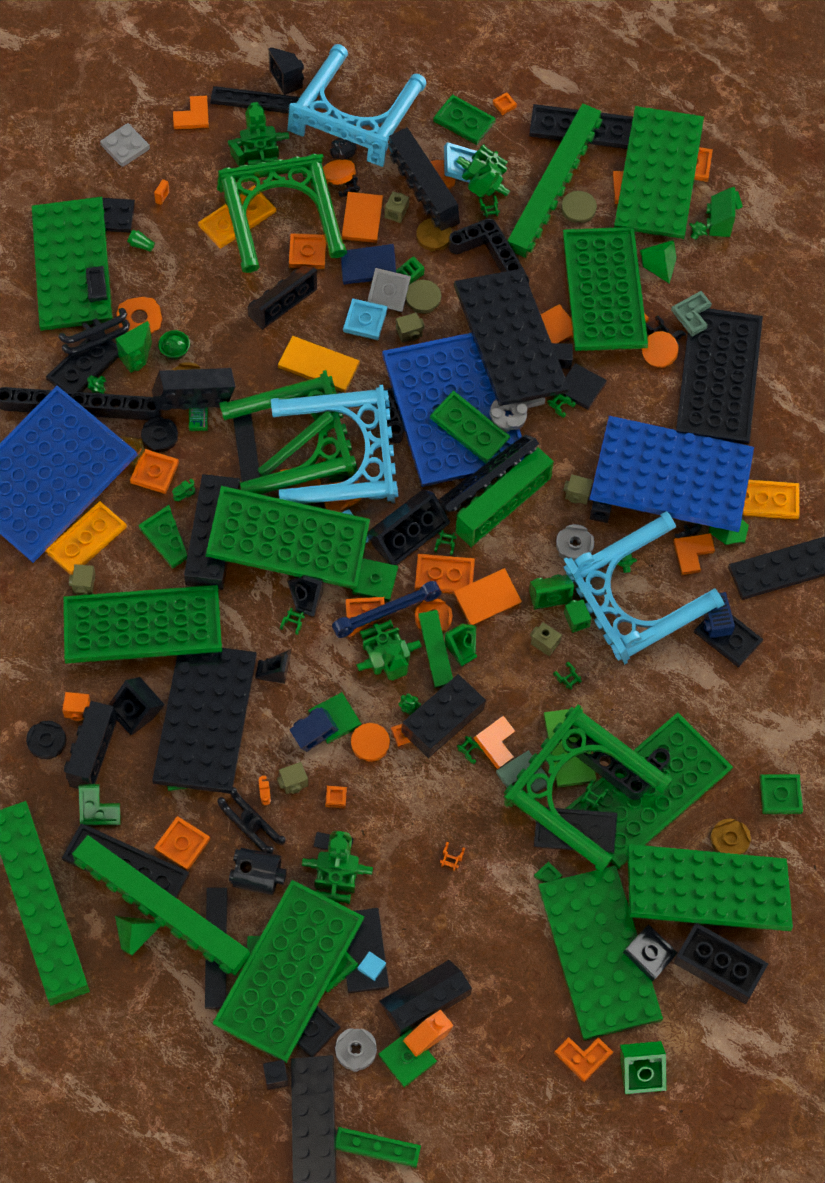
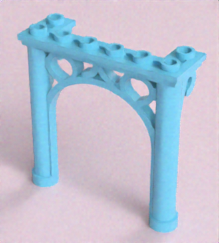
(342, 124)
(340, 403)
(588, 564)

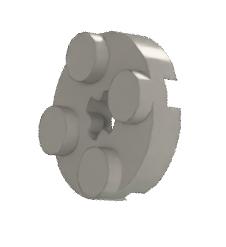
(508, 423)
(571, 533)
(367, 1051)

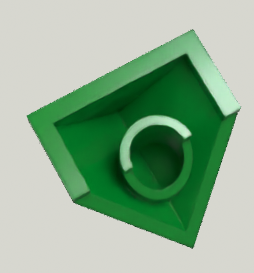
(660, 260)
(728, 536)
(462, 643)
(134, 932)

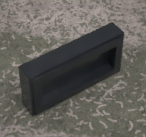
(96, 284)

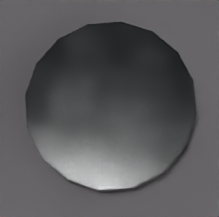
(159, 434)
(46, 740)

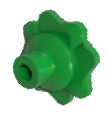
(698, 229)
(96, 384)
(626, 562)
(409, 703)

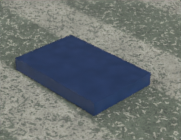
(360, 263)

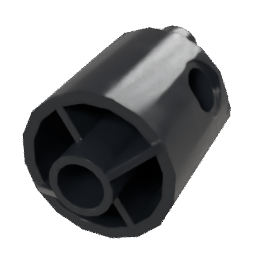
(265, 871)

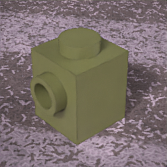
(396, 207)
(409, 327)
(578, 489)
(82, 579)
(545, 638)
(292, 778)

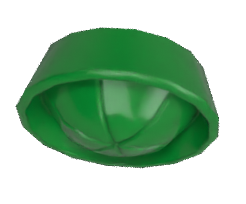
(174, 344)

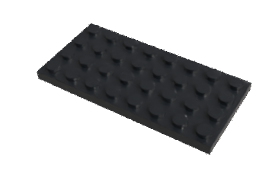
(511, 337)
(720, 377)
(205, 720)

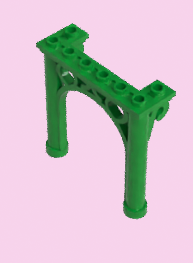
(230, 182)
(334, 466)
(550, 818)

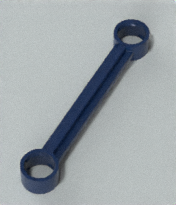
(345, 626)

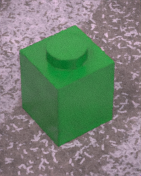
(577, 615)

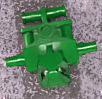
(258, 140)
(484, 172)
(386, 651)
(337, 868)

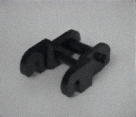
(355, 188)
(650, 330)

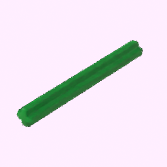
(296, 443)

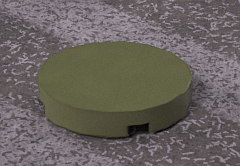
(579, 206)
(423, 296)

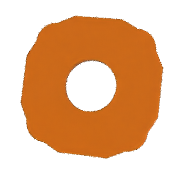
(145, 304)

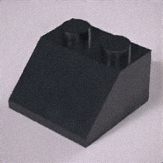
(286, 70)
(135, 705)

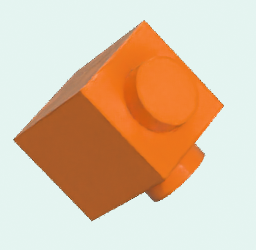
(74, 705)

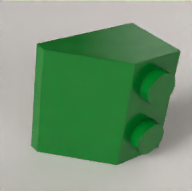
(721, 213)
(135, 347)
(551, 591)
(643, 1067)

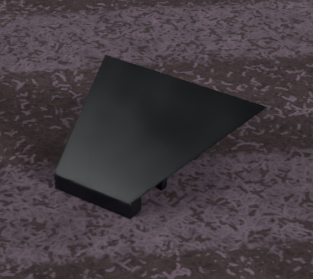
(306, 593)
(274, 668)

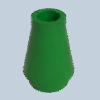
(139, 240)

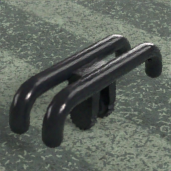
(95, 334)
(250, 822)

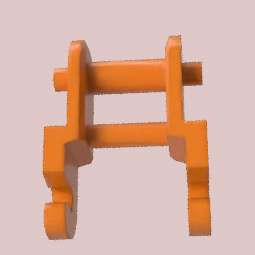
(264, 791)
(458, 858)

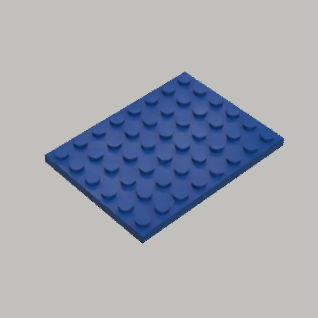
(421, 381)
(54, 471)
(673, 472)

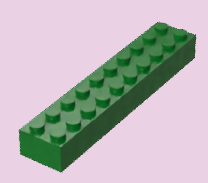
(40, 906)

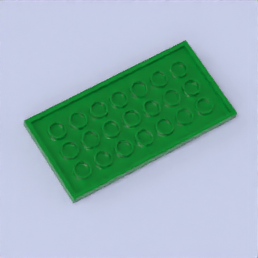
(659, 172)
(67, 242)
(604, 289)
(288, 537)
(142, 624)
(694, 769)
(709, 887)
(590, 933)
(288, 971)

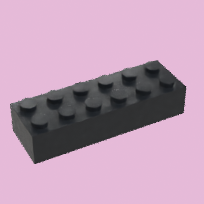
(423, 179)
(199, 568)

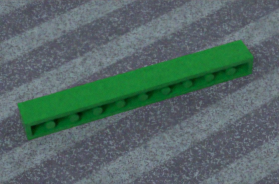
(554, 180)
(161, 905)

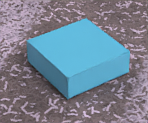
(371, 966)

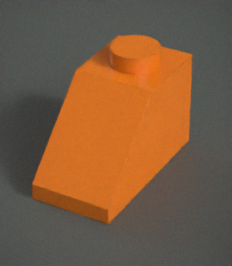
(428, 1033)

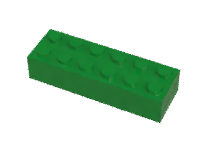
(503, 497)

